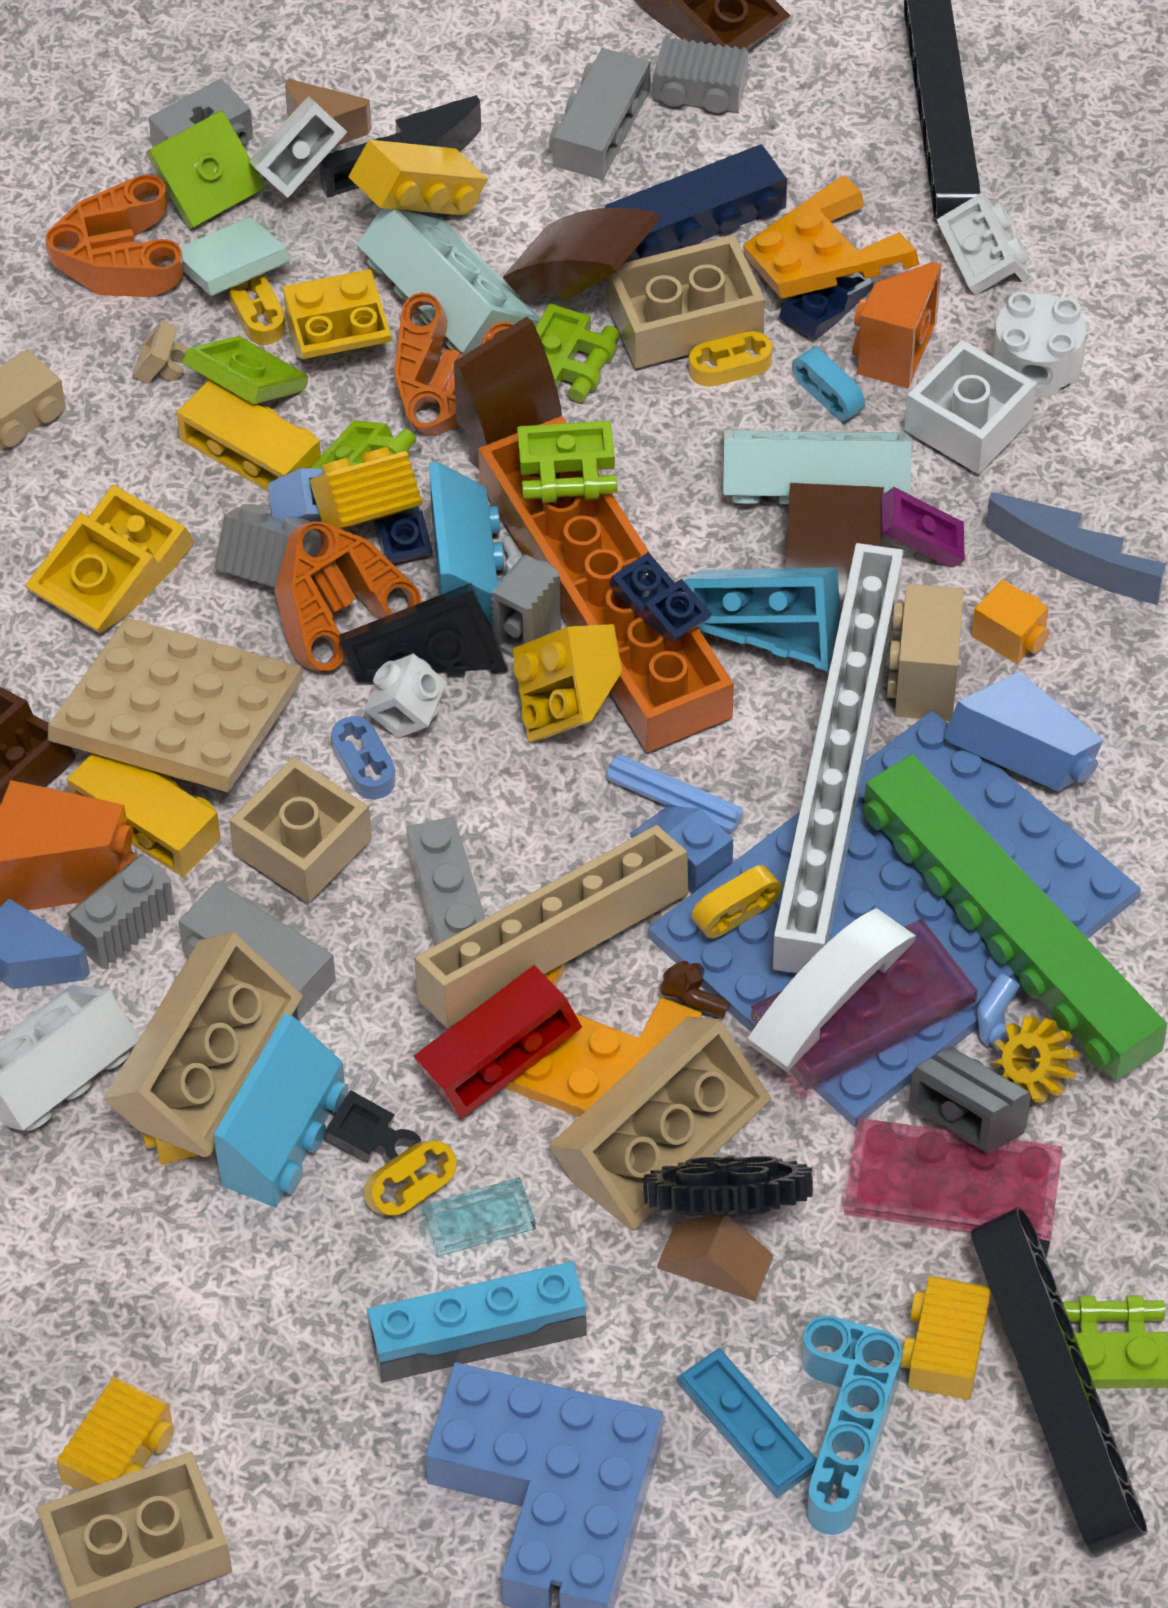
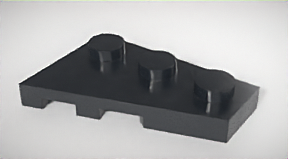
(443, 631)

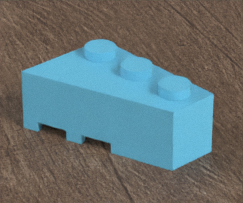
(775, 609)

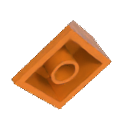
(897, 324)

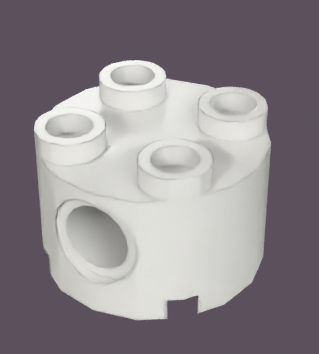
(1041, 339)

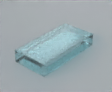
(478, 1217)

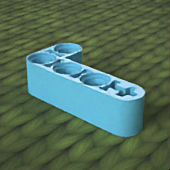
(848, 1429)

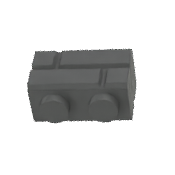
(969, 1100)

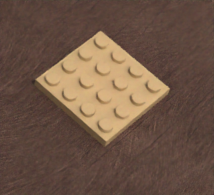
(175, 704)

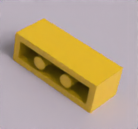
(418, 178)
(245, 435)
(163, 817)

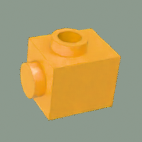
(1011, 622)

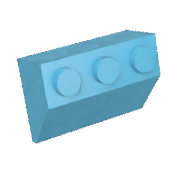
(464, 534)
(279, 1114)

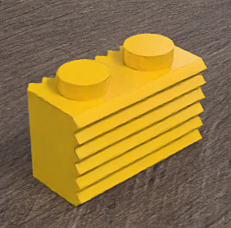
(365, 490)
(948, 1337)
(115, 1436)

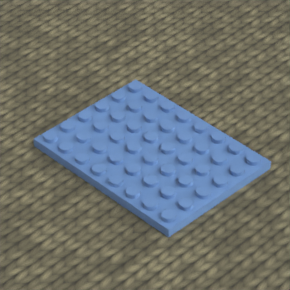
(875, 876)

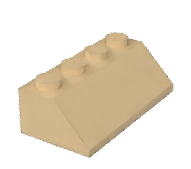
(202, 1043)
(663, 1111)

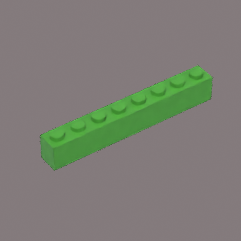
(1014, 918)

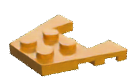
(809, 253)
(593, 1058)

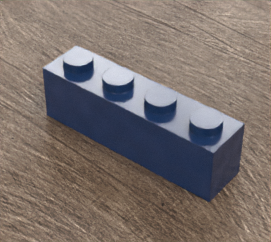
(709, 201)

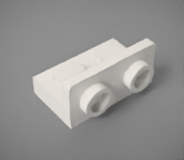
(982, 243)

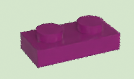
(922, 527)

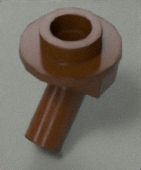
(683, 986)

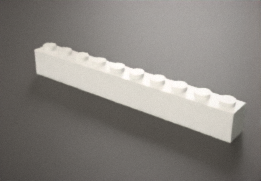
(838, 757)

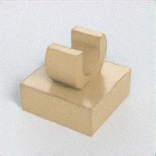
(157, 354)

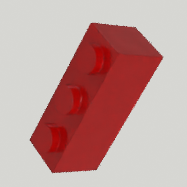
(498, 1041)

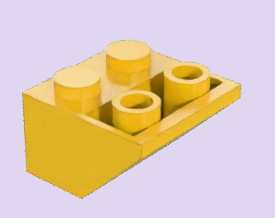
(335, 314)
(565, 677)

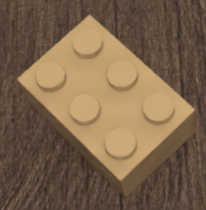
(684, 299)
(136, 1537)

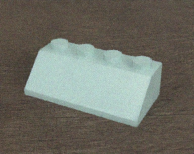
(429, 257)
(771, 460)

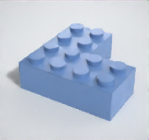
(569, 1462)

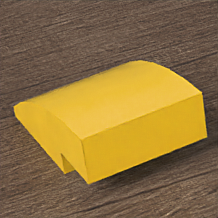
(110, 560)

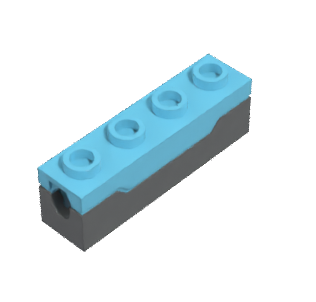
(477, 1321)

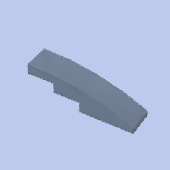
(1060, 542)

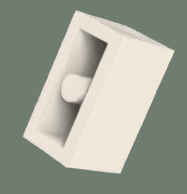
(298, 146)

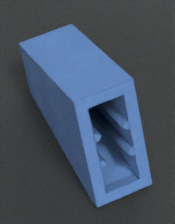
(1025, 733)

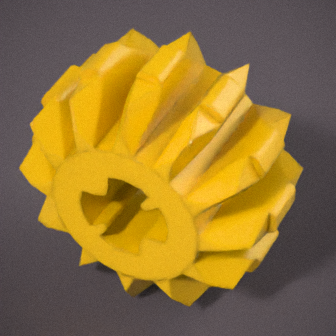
(1053, 1057)

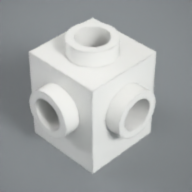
(405, 695)

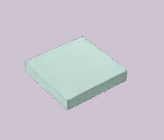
(232, 256)

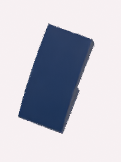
(821, 309)
(404, 536)
(658, 600)

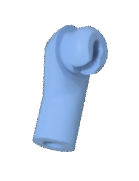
(992, 1007)

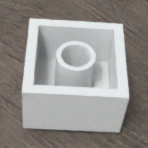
(970, 406)

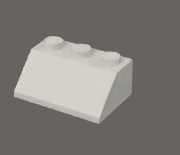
(59, 1052)

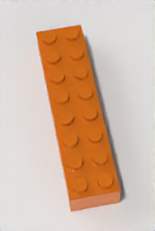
(663, 685)

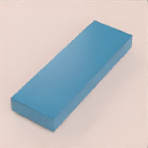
(748, 1422)

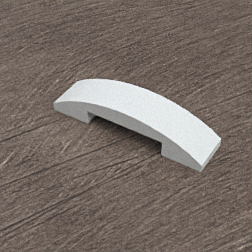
(826, 984)

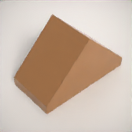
(346, 109)
(717, 1254)

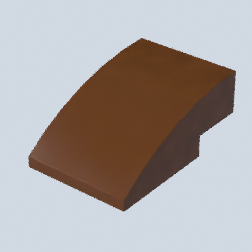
(718, 21)
(579, 251)
(504, 387)
(828, 523)
(25, 746)

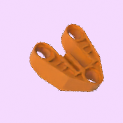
(104, 246)
(417, 360)
(301, 603)

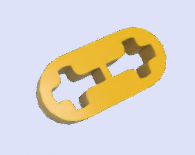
(248, 310)
(730, 358)
(736, 901)
(416, 1187)

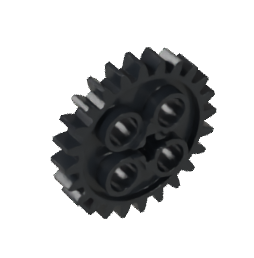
(728, 1185)

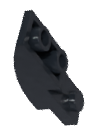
(443, 126)

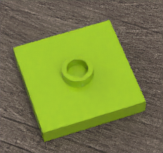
(205, 169)
(245, 369)

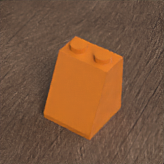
(58, 845)

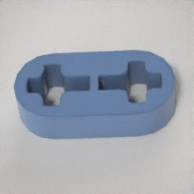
(354, 761)

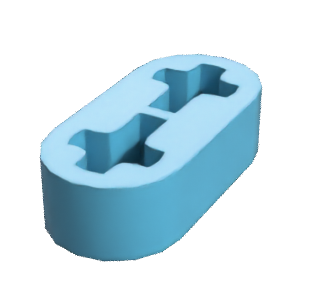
(828, 384)

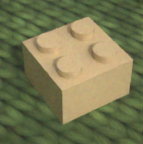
(925, 651)
(300, 829)

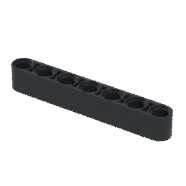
(941, 104)
(1059, 1382)

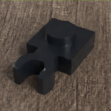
(365, 1128)

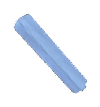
(672, 791)

